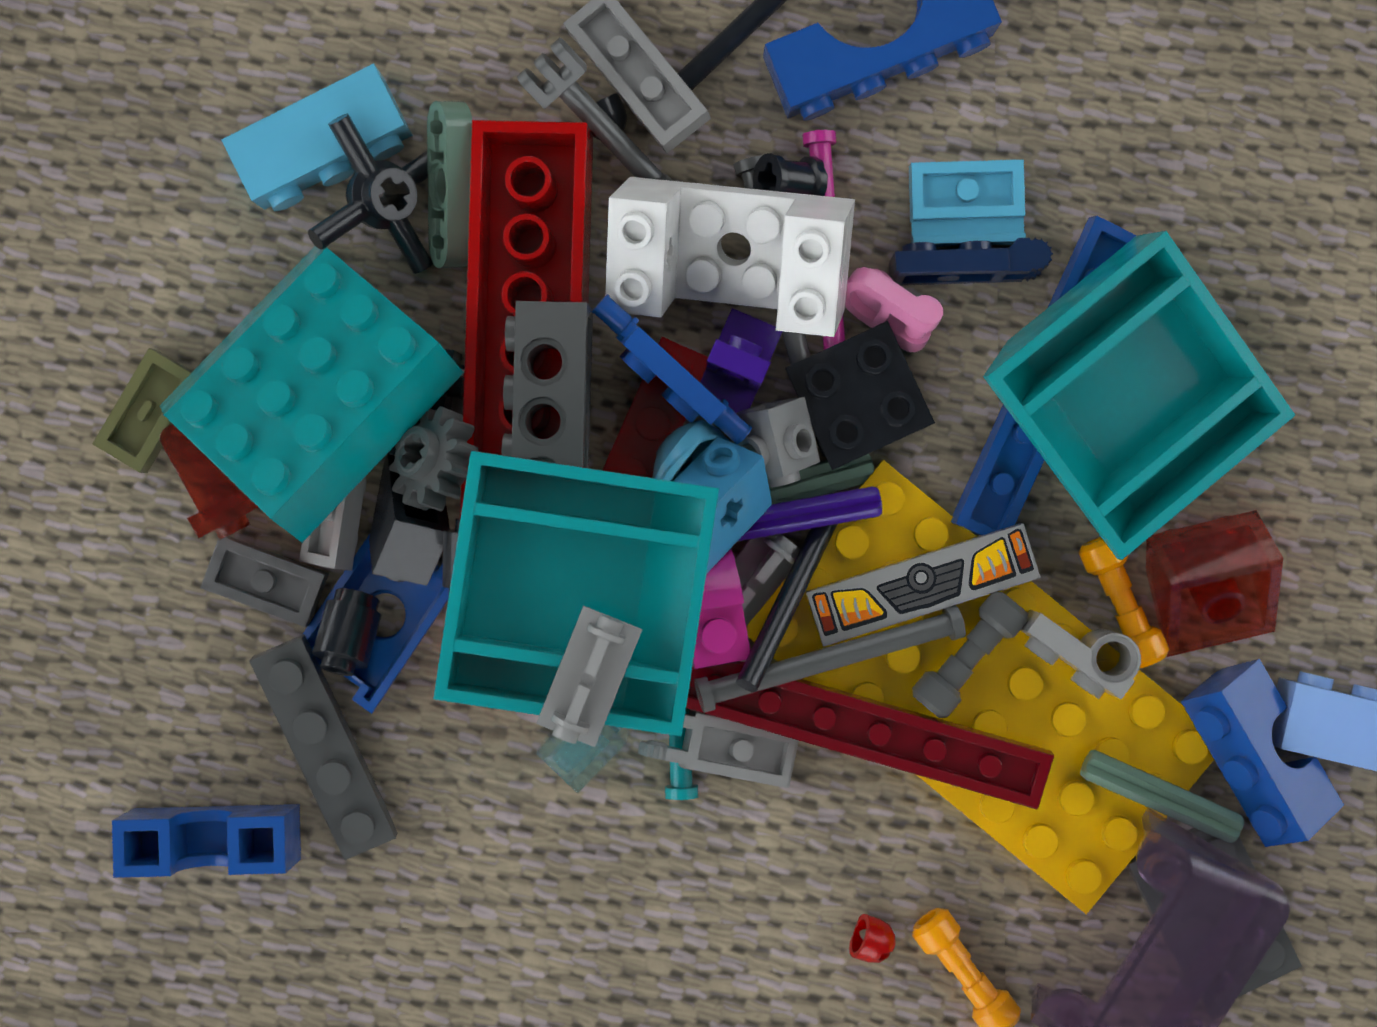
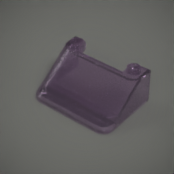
(1194, 947)

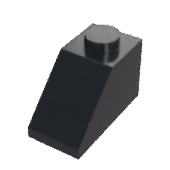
(402, 537)

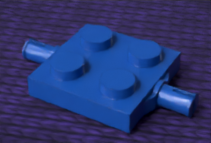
(650, 359)

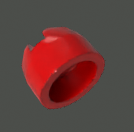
(877, 943)

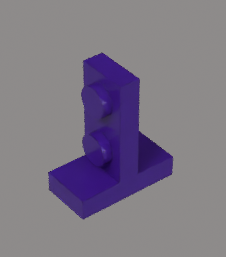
(740, 359)

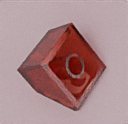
(1214, 581)

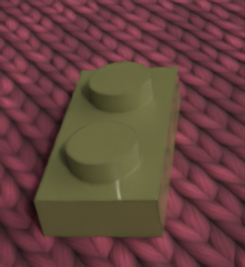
(137, 419)

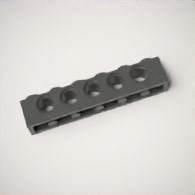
(532, 330)

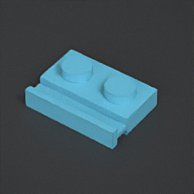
(967, 202)

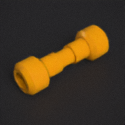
(1116, 584)
(939, 935)

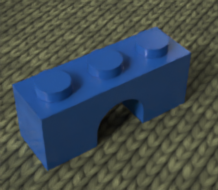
(1236, 720)
(181, 838)

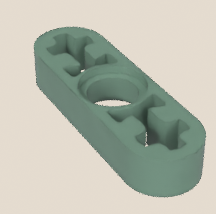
(449, 182)

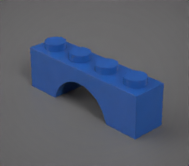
(816, 68)

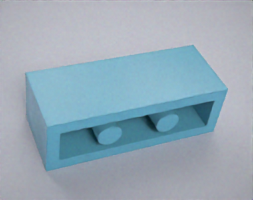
(297, 147)

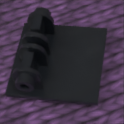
(860, 395)

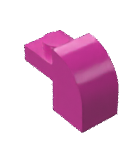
(722, 623)

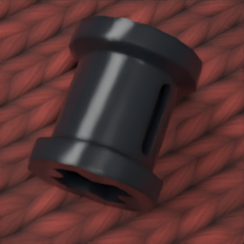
(799, 177)

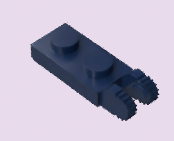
(970, 263)

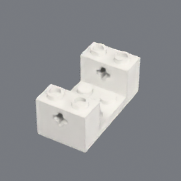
(669, 247)

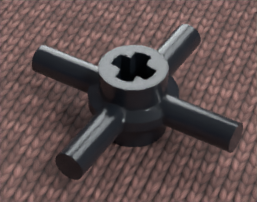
(363, 199)

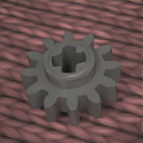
(433, 459)

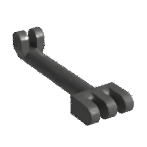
(562, 83)

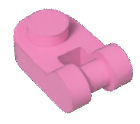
(877, 299)

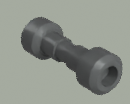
(999, 619)

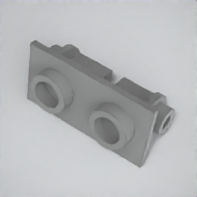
(762, 568)
(588, 677)

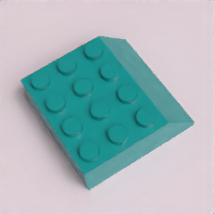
(311, 391)
(1137, 391)
(567, 537)

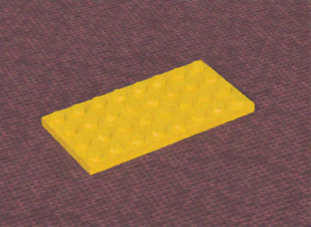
(1080, 830)

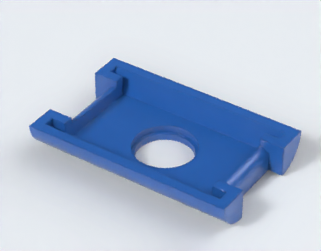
(389, 653)

